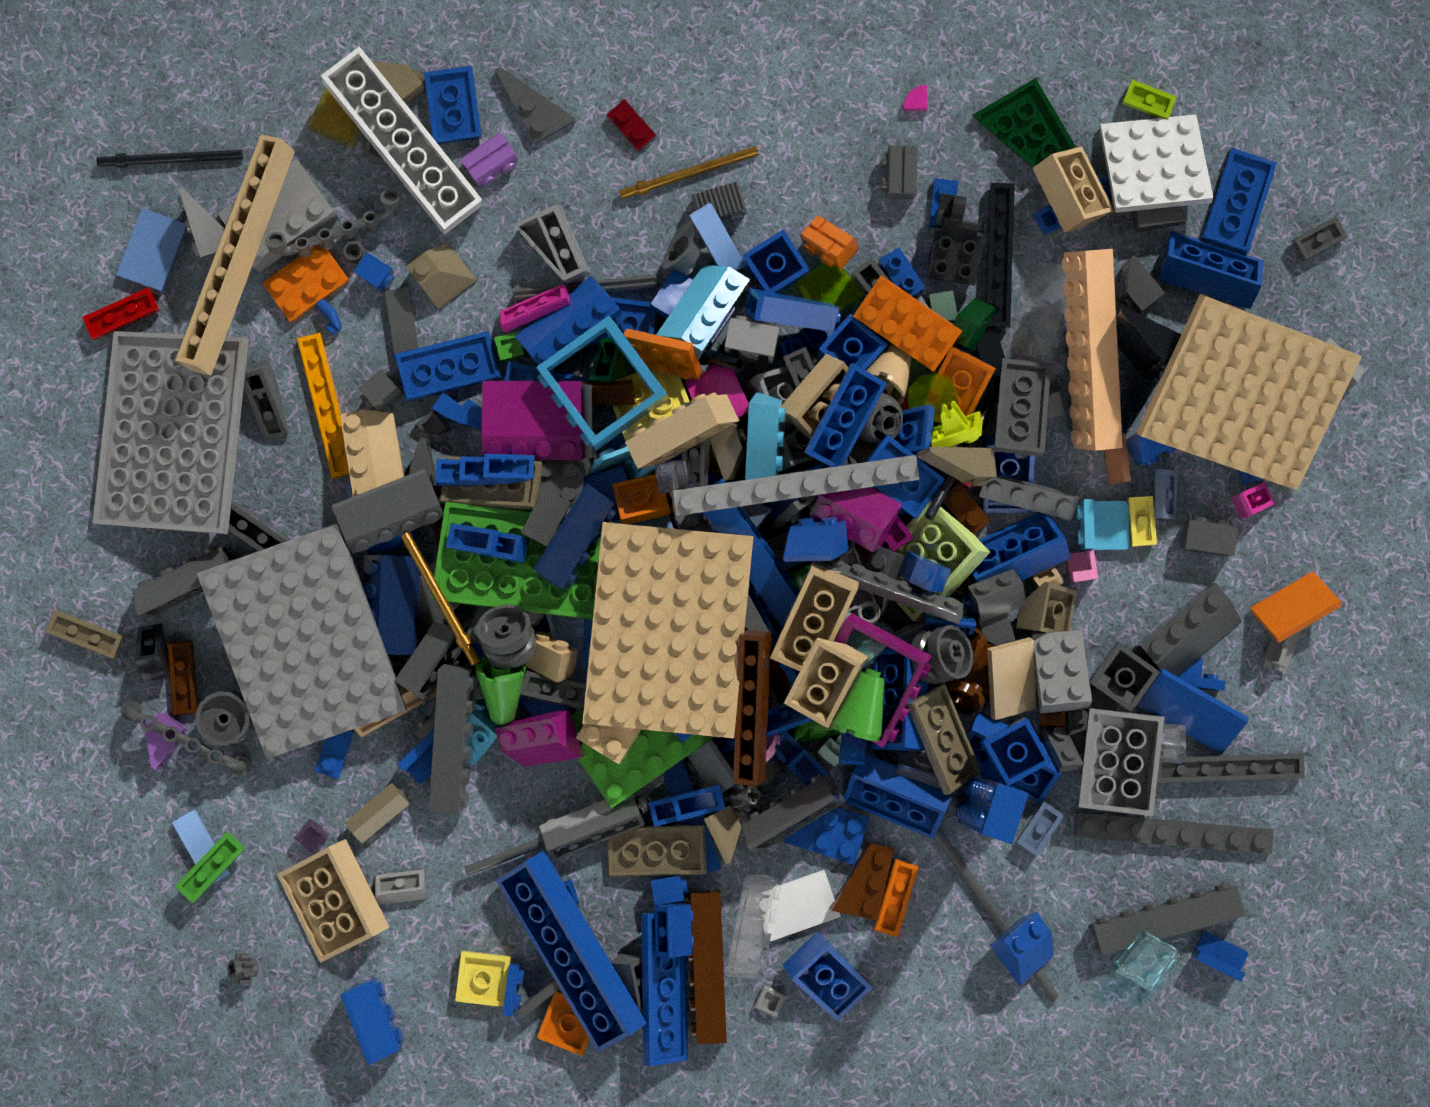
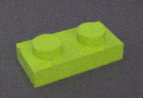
(1149, 100)

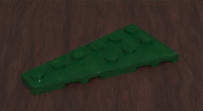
(1026, 124)

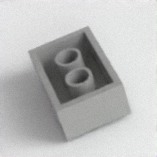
(752, 340)
(1061, 671)

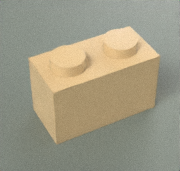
(553, 658)

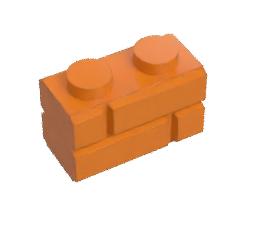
(828, 242)

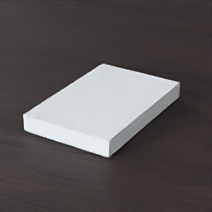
(802, 905)

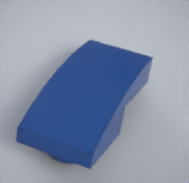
(806, 337)

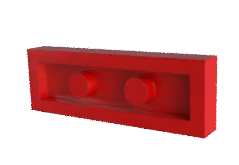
(121, 313)

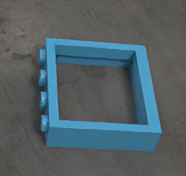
(575, 419)

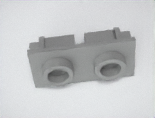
(1280, 654)

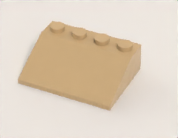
(333, 900)

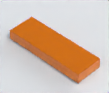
(896, 898)

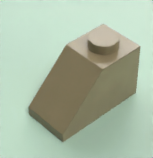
(403, 80)

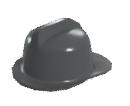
(682, 251)

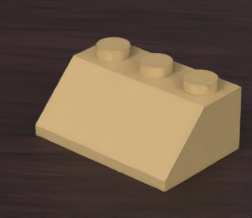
(1072, 189)
(813, 395)
(825, 680)

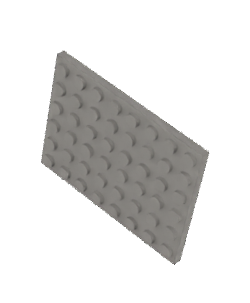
(169, 436)
(302, 641)

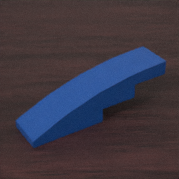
(485, 470)

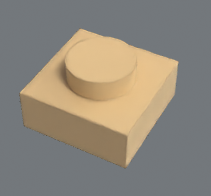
(1049, 575)

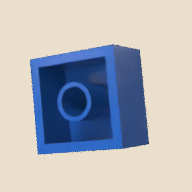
(775, 263)
(1015, 751)

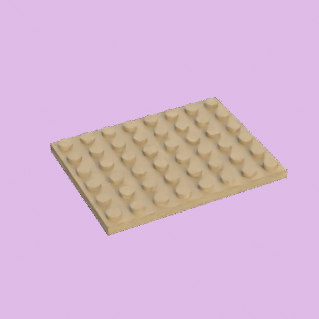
(1248, 393)
(667, 630)

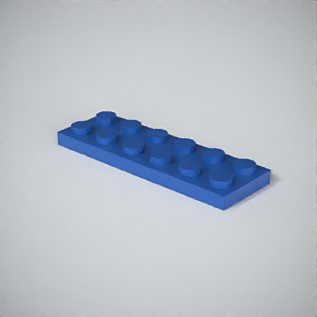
(663, 1001)

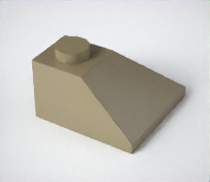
(441, 274)
(731, 451)
(1048, 609)
(725, 830)

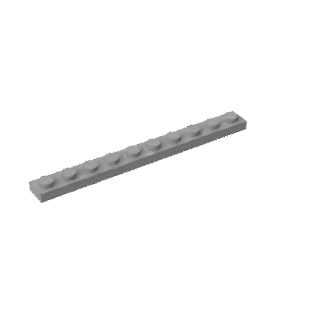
(794, 485)

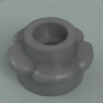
(351, 246)

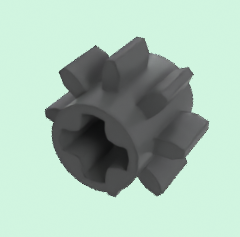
(243, 968)

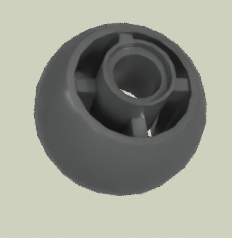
(884, 420)

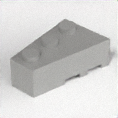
(554, 240)

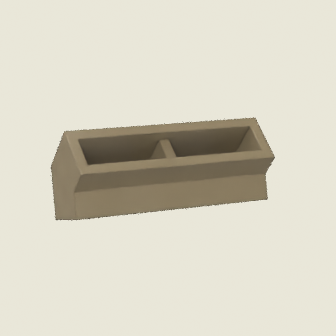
(377, 812)

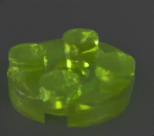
(938, 385)

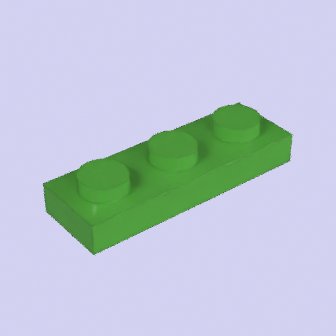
(210, 867)

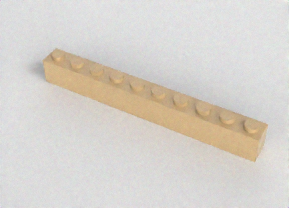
(235, 255)

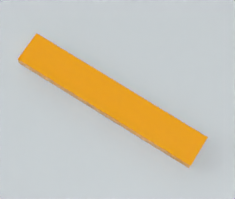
(324, 402)

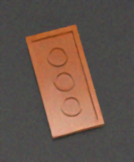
(907, 323)

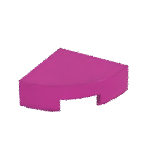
(916, 99)

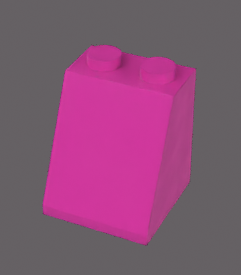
(722, 382)

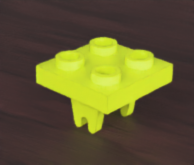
(956, 427)

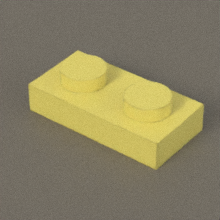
(1142, 521)

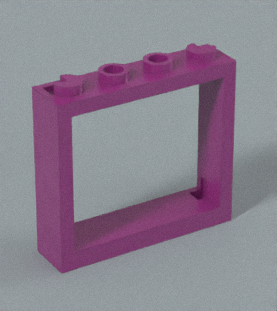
(854, 622)

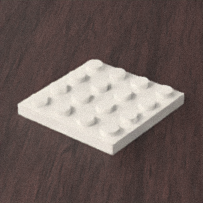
(1156, 163)

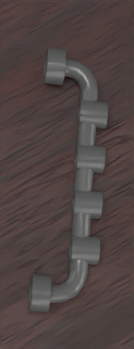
(325, 237)
(133, 711)

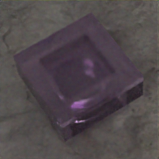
(311, 835)

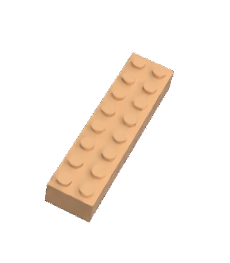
(1092, 349)

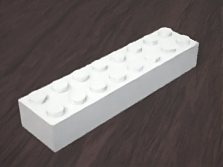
(401, 140)

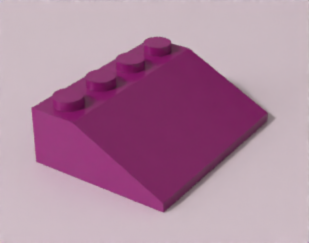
(526, 420)

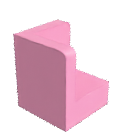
(1082, 566)

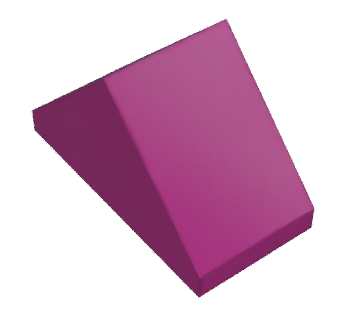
(1252, 500)

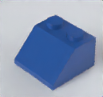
(853, 344)
(816, 540)
(1024, 947)

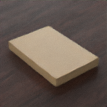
(1012, 678)

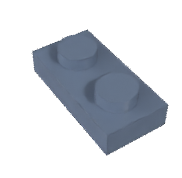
(1165, 494)
(1039, 828)

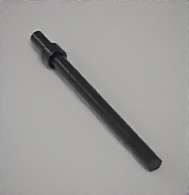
(122, 160)
(946, 485)

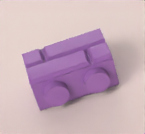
(489, 160)

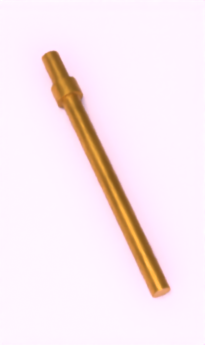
(642, 187)
(463, 640)

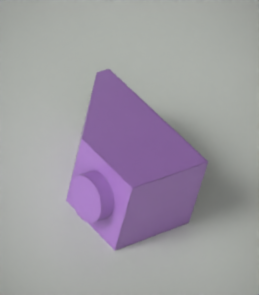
(158, 748)

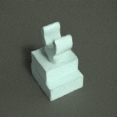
(830, 751)

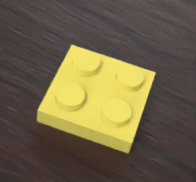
(482, 978)

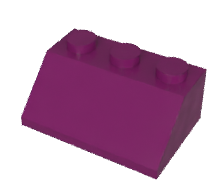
(866, 514)
(540, 739)

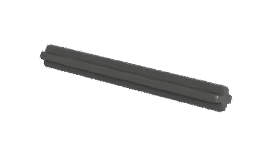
(610, 286)

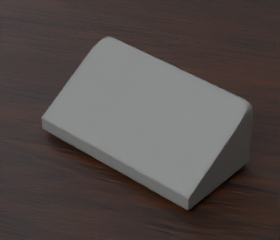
(400, 887)

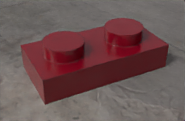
(631, 125)

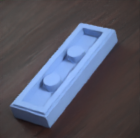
(716, 237)
(195, 837)

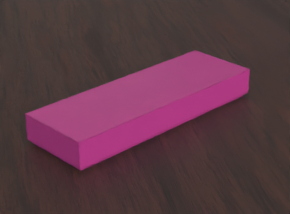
(534, 308)

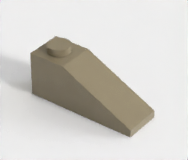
(962, 463)

